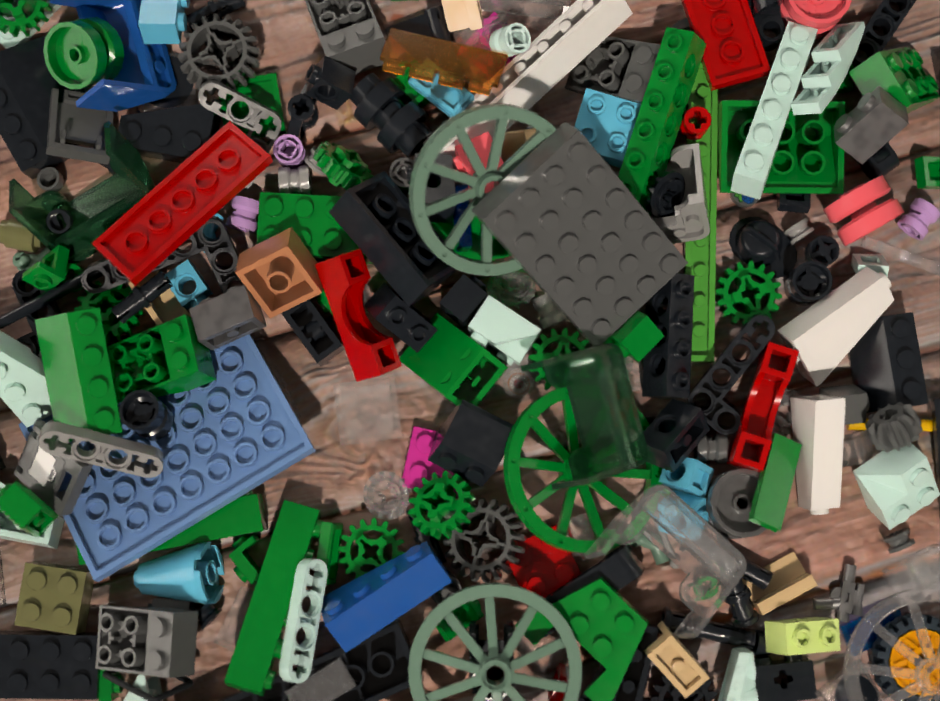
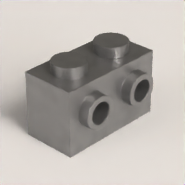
(870, 124)
(227, 317)

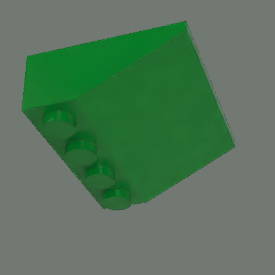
(805, 157)

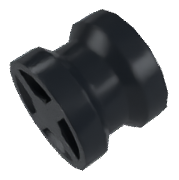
(826, 247)

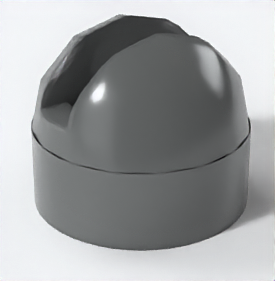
(50, 179)

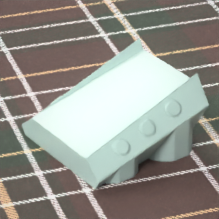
(739, 677)

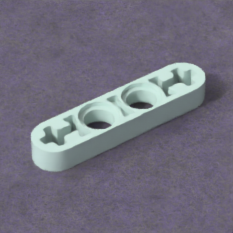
(308, 621)

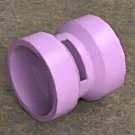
(290, 157)
(245, 214)
(918, 218)

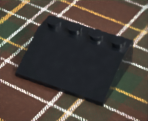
(26, 105)

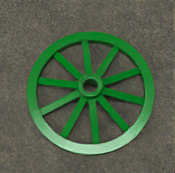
(524, 507)

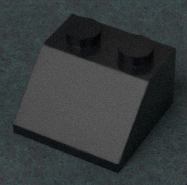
(470, 443)

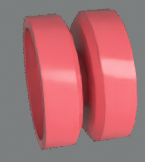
(814, 13)
(863, 210)

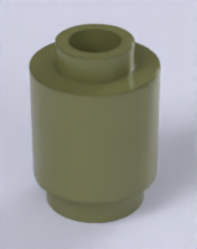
(18, 237)

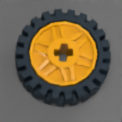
(886, 655)

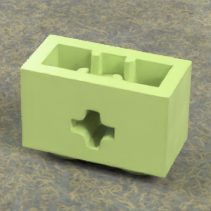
(802, 635)

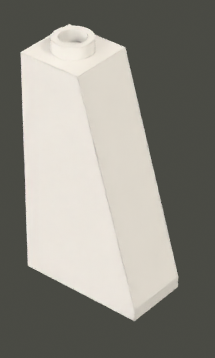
(836, 323)
(820, 429)

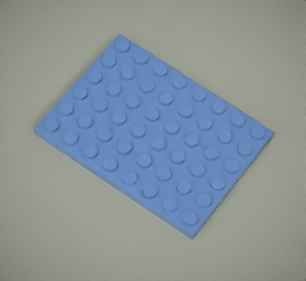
(219, 448)

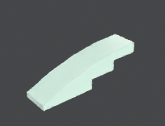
(831, 64)

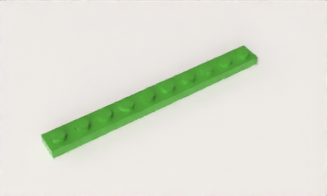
(702, 252)

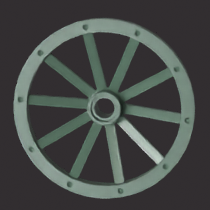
(425, 163)
(488, 592)

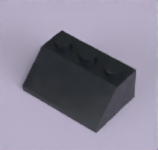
(889, 363)

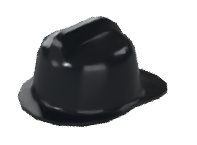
(764, 244)

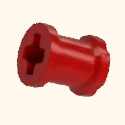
(702, 117)

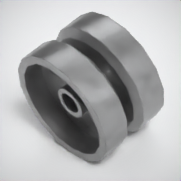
(722, 501)

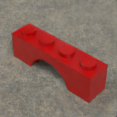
(367, 349)
(762, 403)

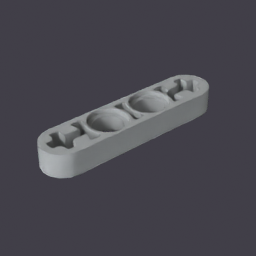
(103, 446)

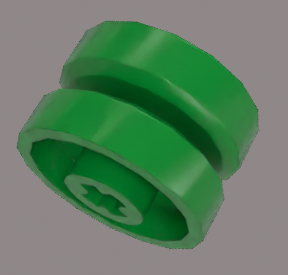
(83, 52)

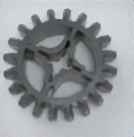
(207, 59)
(481, 551)

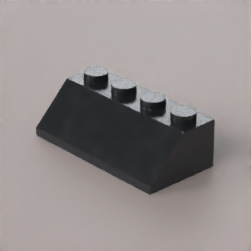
(382, 226)

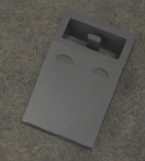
(348, 32)
(616, 68)
(147, 640)

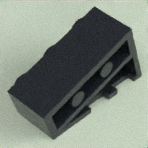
(170, 132)
(637, 674)

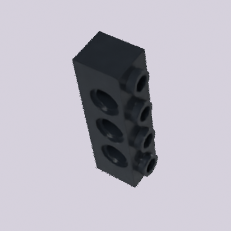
(669, 361)

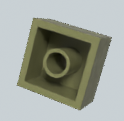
(54, 598)

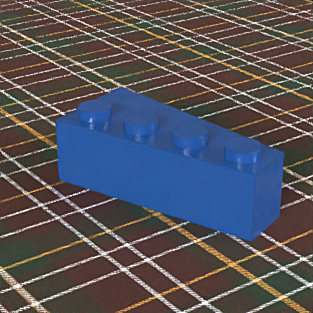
(382, 595)

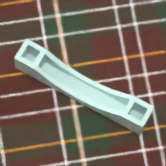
(773, 110)

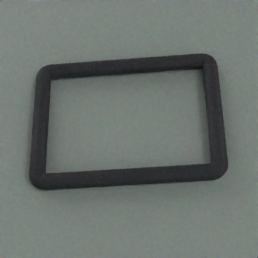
(187, 683)

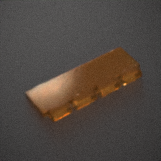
(451, 60)

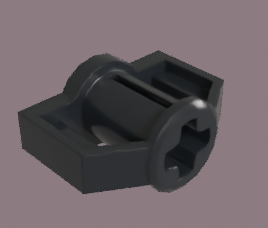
(303, 115)

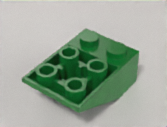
(898, 74)
(161, 360)
(455, 364)

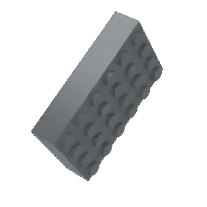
(580, 234)

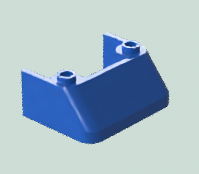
(145, 68)

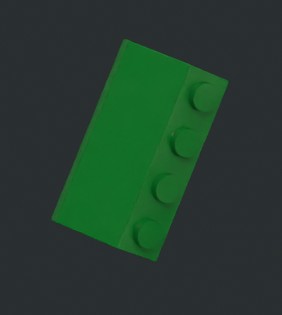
(78, 371)

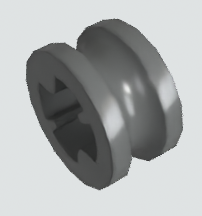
(899, 540)

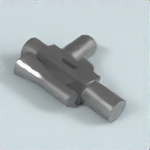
(843, 598)

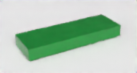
(775, 483)

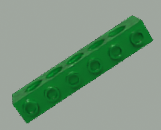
(661, 111)

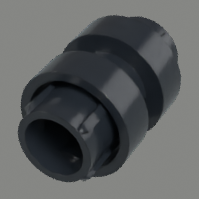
(381, 106)

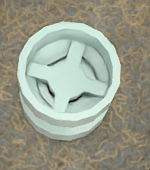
(510, 39)

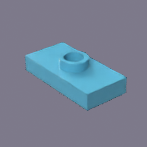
(447, 99)

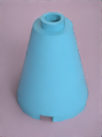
(184, 575)

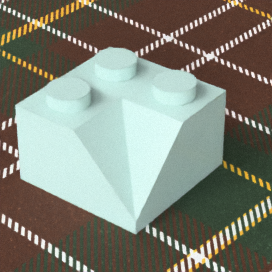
(503, 331)
(897, 484)

